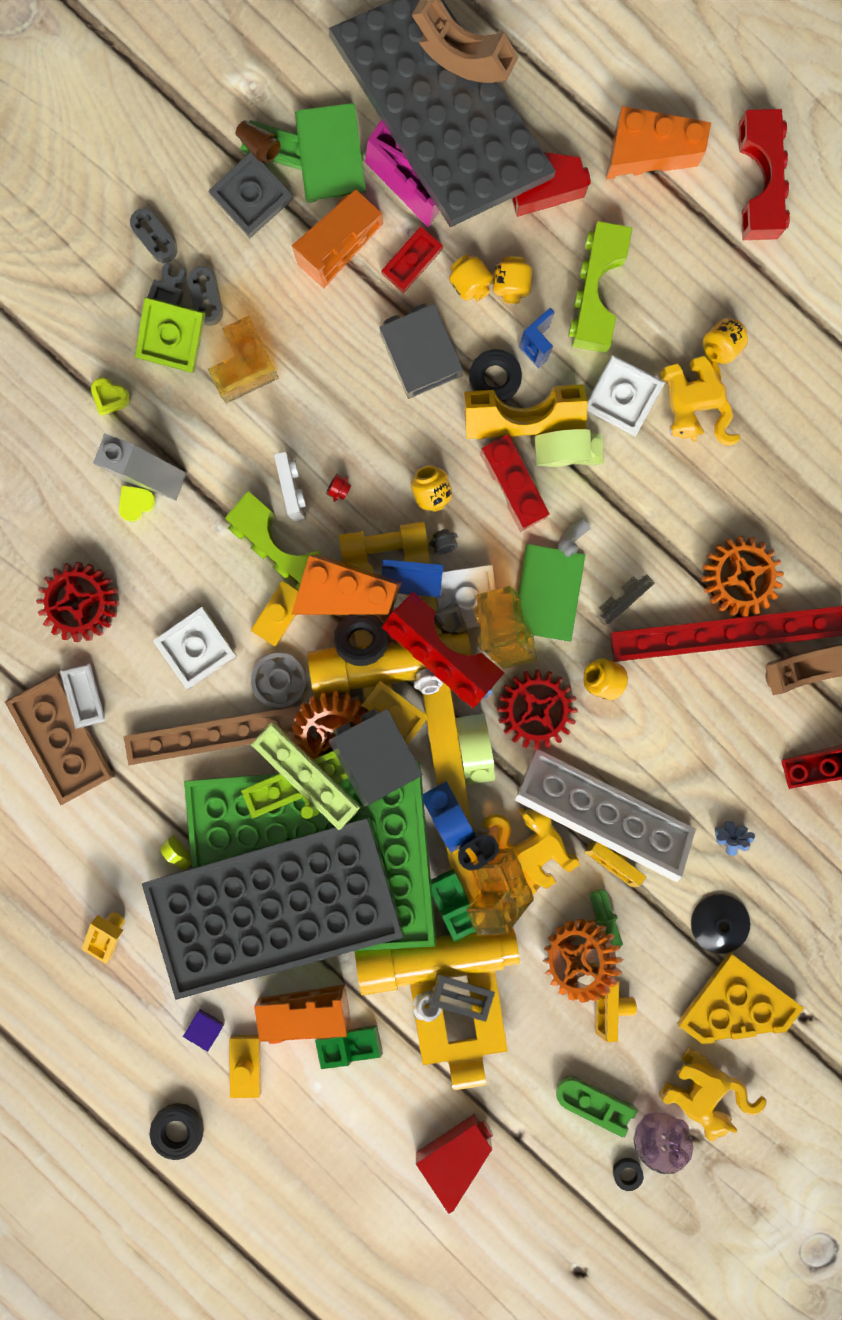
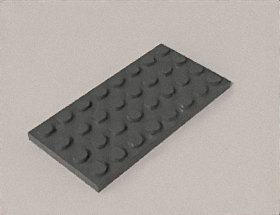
(452, 130)
(273, 909)

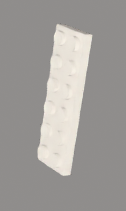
(606, 815)

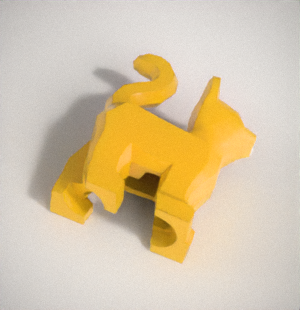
(696, 396)
(535, 850)
(705, 1092)

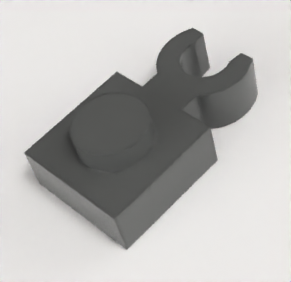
(168, 290)

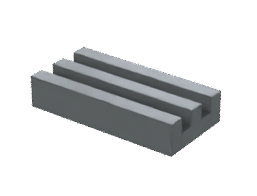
(438, 991)

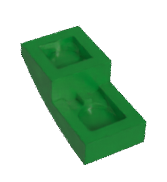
(452, 904)
(358, 1045)

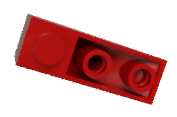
(814, 767)

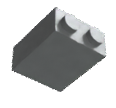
(420, 350)
(374, 756)

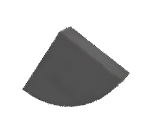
(450, 620)

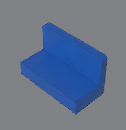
(533, 341)
(415, 577)

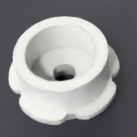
(427, 682)
(420, 1012)

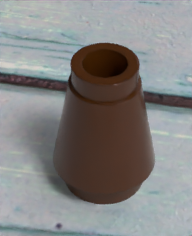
(258, 141)

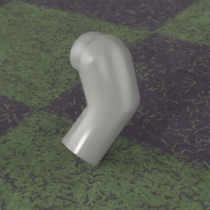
(570, 535)

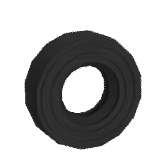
(498, 358)
(363, 656)
(167, 1147)

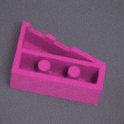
(394, 169)

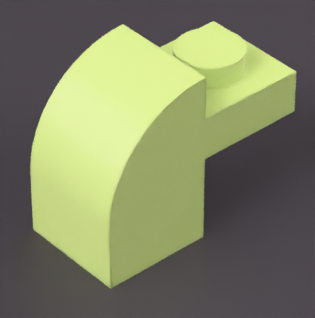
(569, 448)
(475, 749)

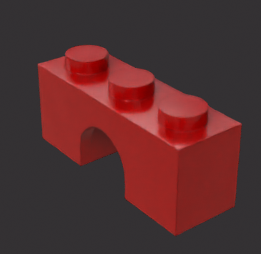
(515, 482)

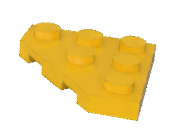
(738, 1005)

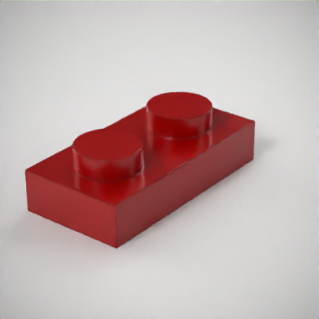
(412, 259)

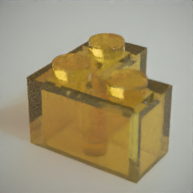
(249, 367)
(503, 628)
(502, 894)

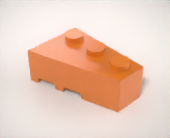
(655, 142)
(337, 237)
(343, 589)
(303, 1015)

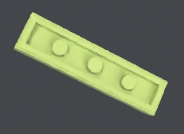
(306, 775)

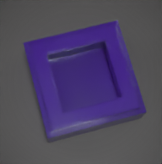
(203, 1030)

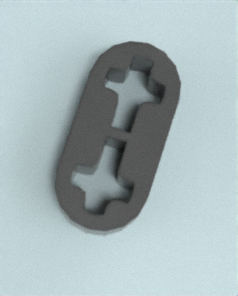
(148, 240)
(212, 294)

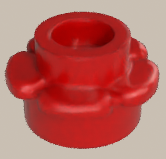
(338, 487)

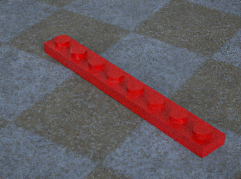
(726, 634)

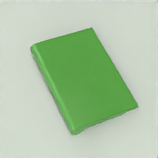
(329, 151)
(550, 591)

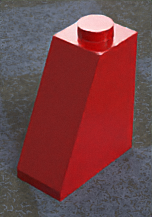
(567, 185)
(455, 1160)

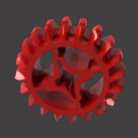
(82, 612)
(544, 719)

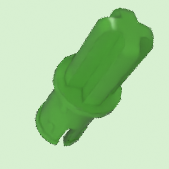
(605, 915)

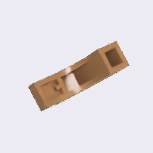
(459, 51)
(804, 668)

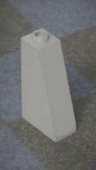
(139, 467)

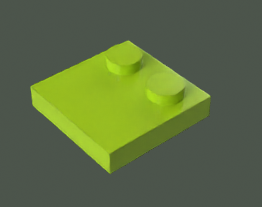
(170, 334)

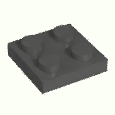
(250, 195)

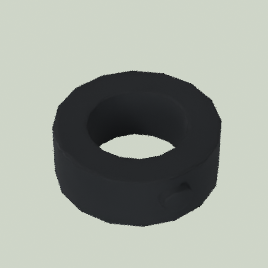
(630, 1185)

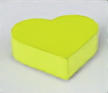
(109, 396)
(135, 503)
(176, 853)

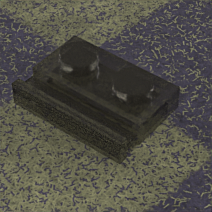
(632, 590)

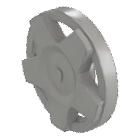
(278, 680)

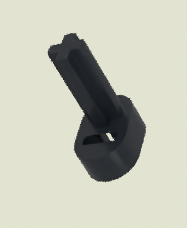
(484, 847)

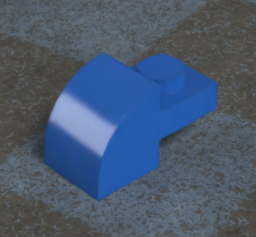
(448, 816)

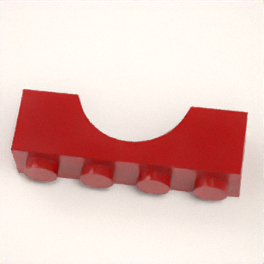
(762, 140)
(466, 675)

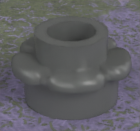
(444, 541)

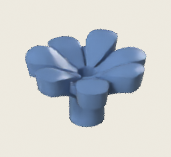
(734, 837)

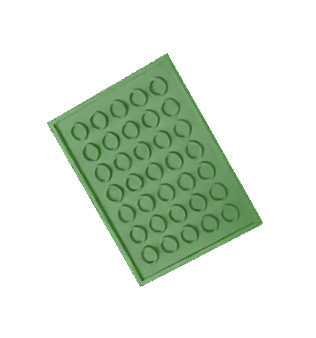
(224, 828)

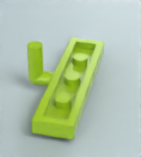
(279, 791)

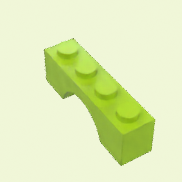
(607, 250)
(254, 521)

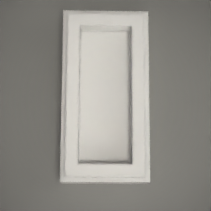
(82, 696)

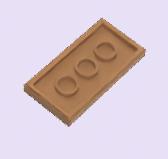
(64, 754)

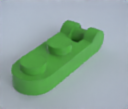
(595, 1105)

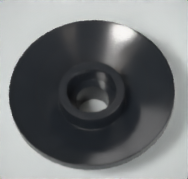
(710, 914)

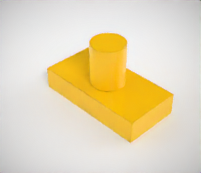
(276, 615)
(615, 863)
(104, 936)
(608, 1012)
(245, 1066)

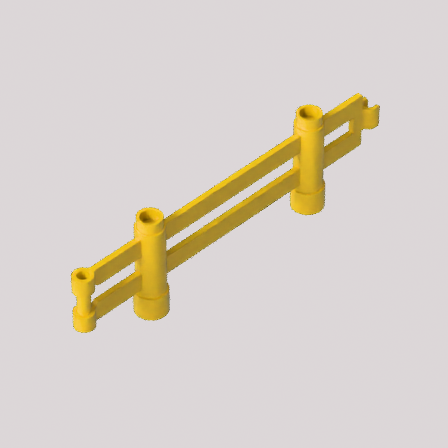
(474, 954)

